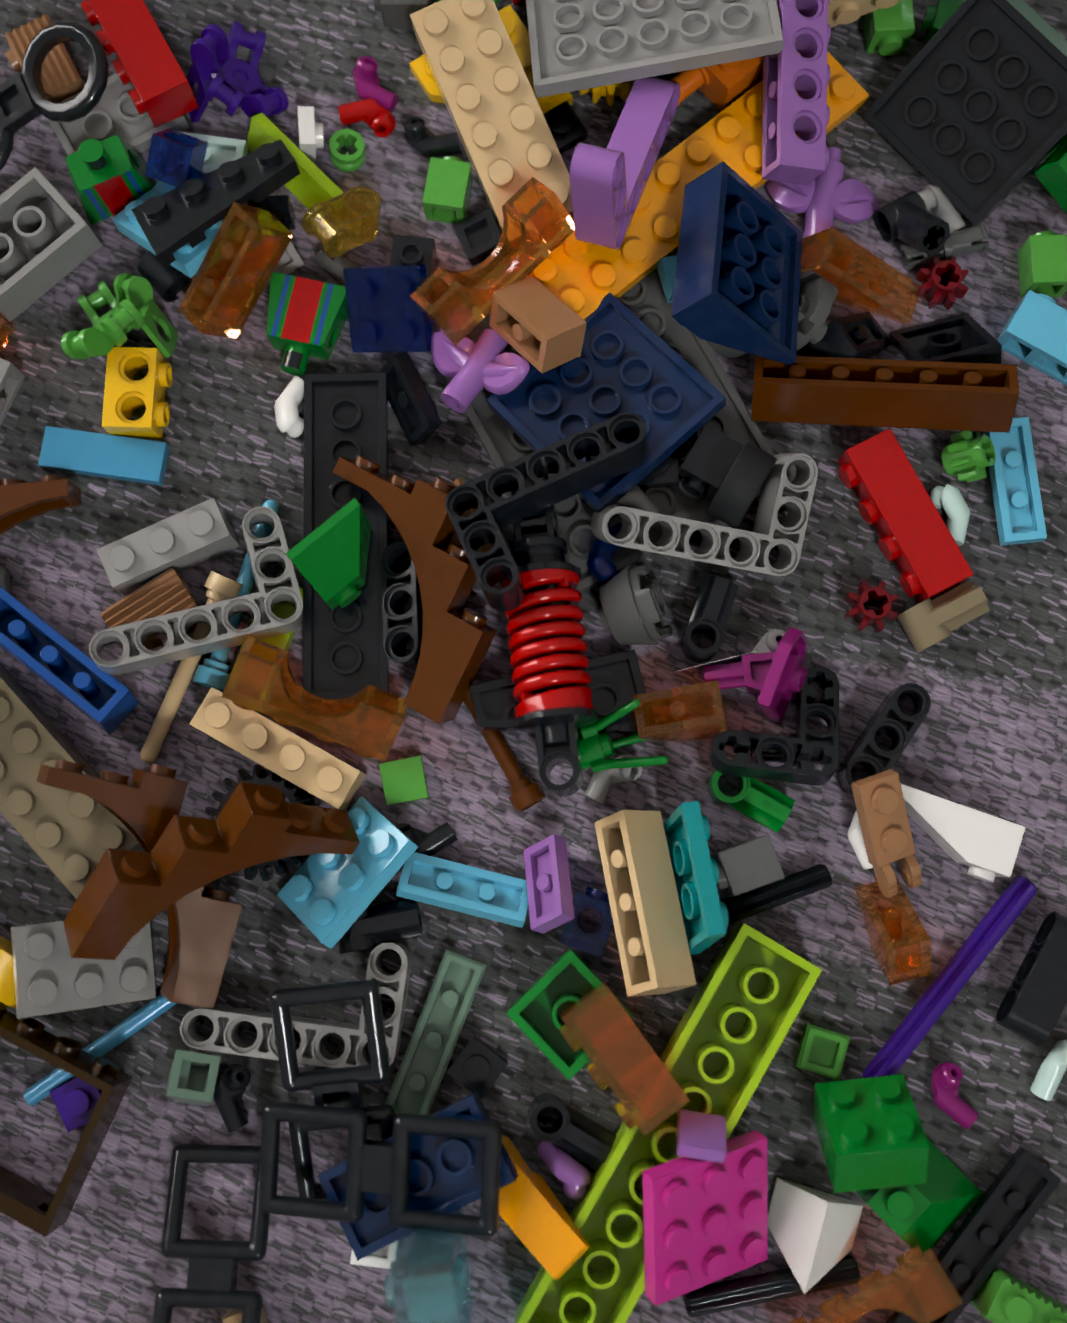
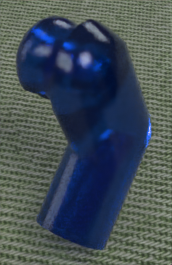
(600, 555)

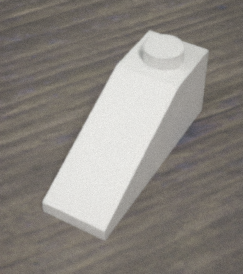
(967, 835)

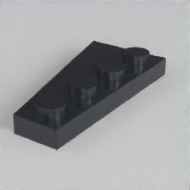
(201, 202)
(612, 682)

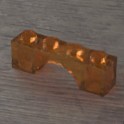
(531, 231)
(266, 684)
(916, 1289)

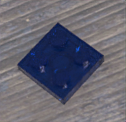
(382, 310)

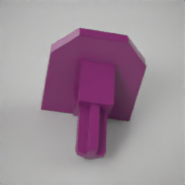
(767, 674)

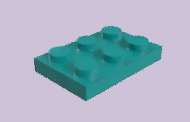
(695, 876)

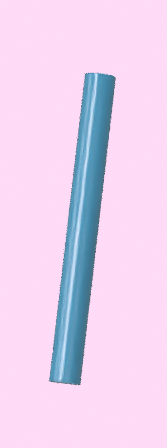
(101, 1046)

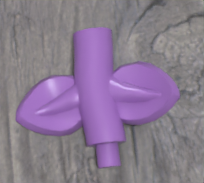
(825, 197)
(476, 367)

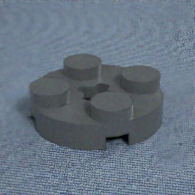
(814, 307)

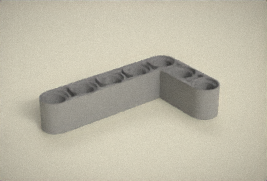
(717, 538)
(217, 614)
(312, 1031)

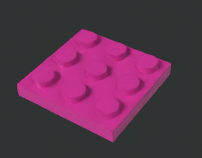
(705, 1218)

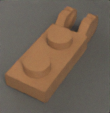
(886, 830)

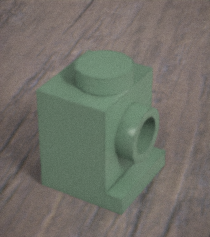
(193, 1078)

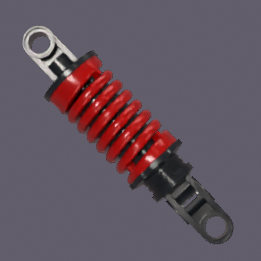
(549, 648)

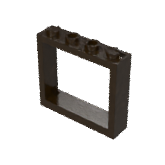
(23, 1199)

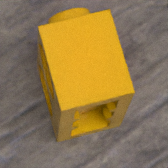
(126, 395)

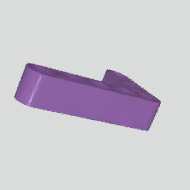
(612, 179)

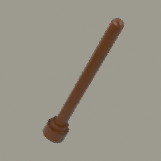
(523, 790)

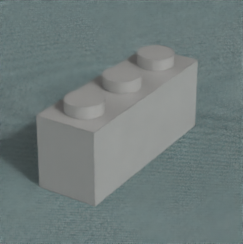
(174, 542)

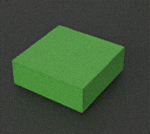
(404, 780)
(822, 1051)

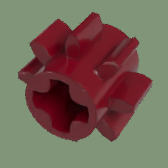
(936, 293)
(869, 617)

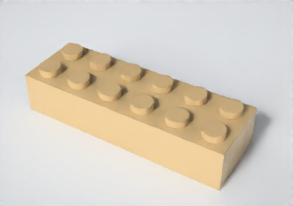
(490, 100)

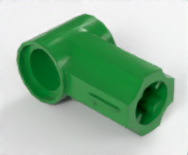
(754, 801)

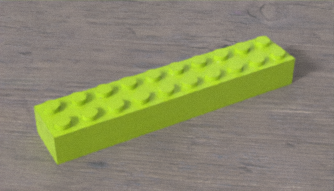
(718, 1063)

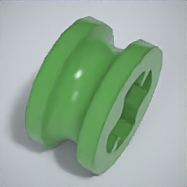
(347, 138)

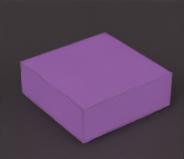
(701, 1136)

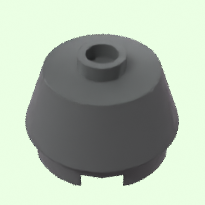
(634, 607)

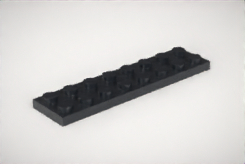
(343, 419)

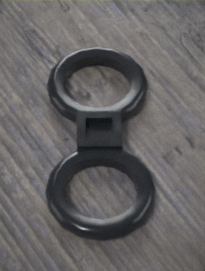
(23, 94)

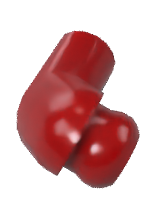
(371, 113)

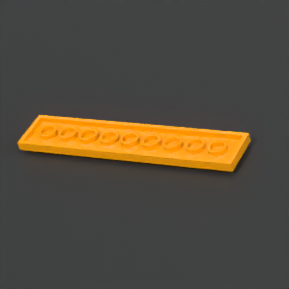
(587, 272)

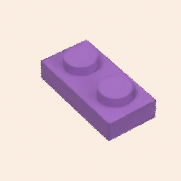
(548, 884)

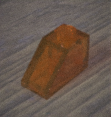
(682, 713)
(895, 934)

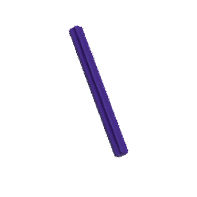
(952, 979)

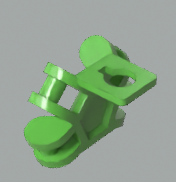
(131, 309)

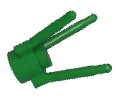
(598, 746)

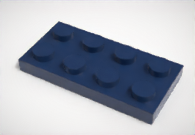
(442, 1179)

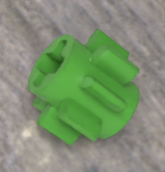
(968, 456)

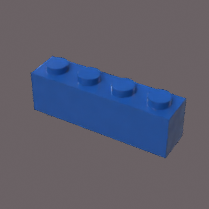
(62, 666)

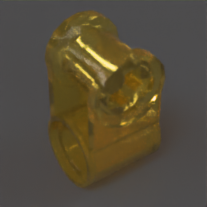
(348, 220)

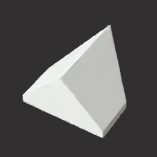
(811, 1229)

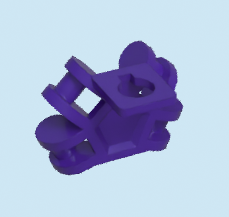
(231, 79)

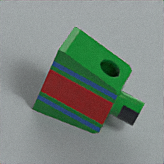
(107, 176)
(304, 319)

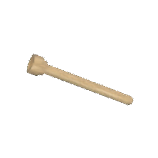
(219, 589)

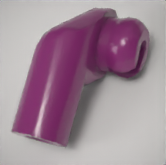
(368, 83)
(946, 1097)

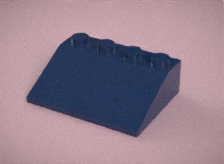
(737, 268)

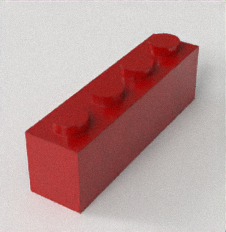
(142, 58)
(903, 517)

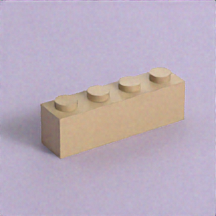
(278, 750)
(644, 903)

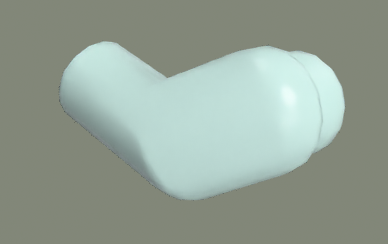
(956, 509)
(1051, 1072)

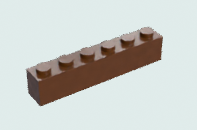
(886, 393)

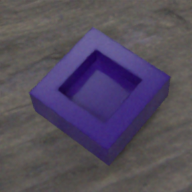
(75, 1102)

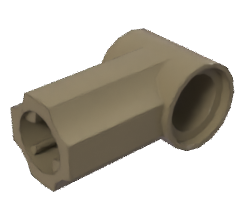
(935, 619)

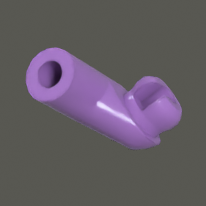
(565, 1169)

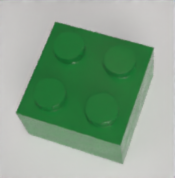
(541, 1005)
(870, 1133)

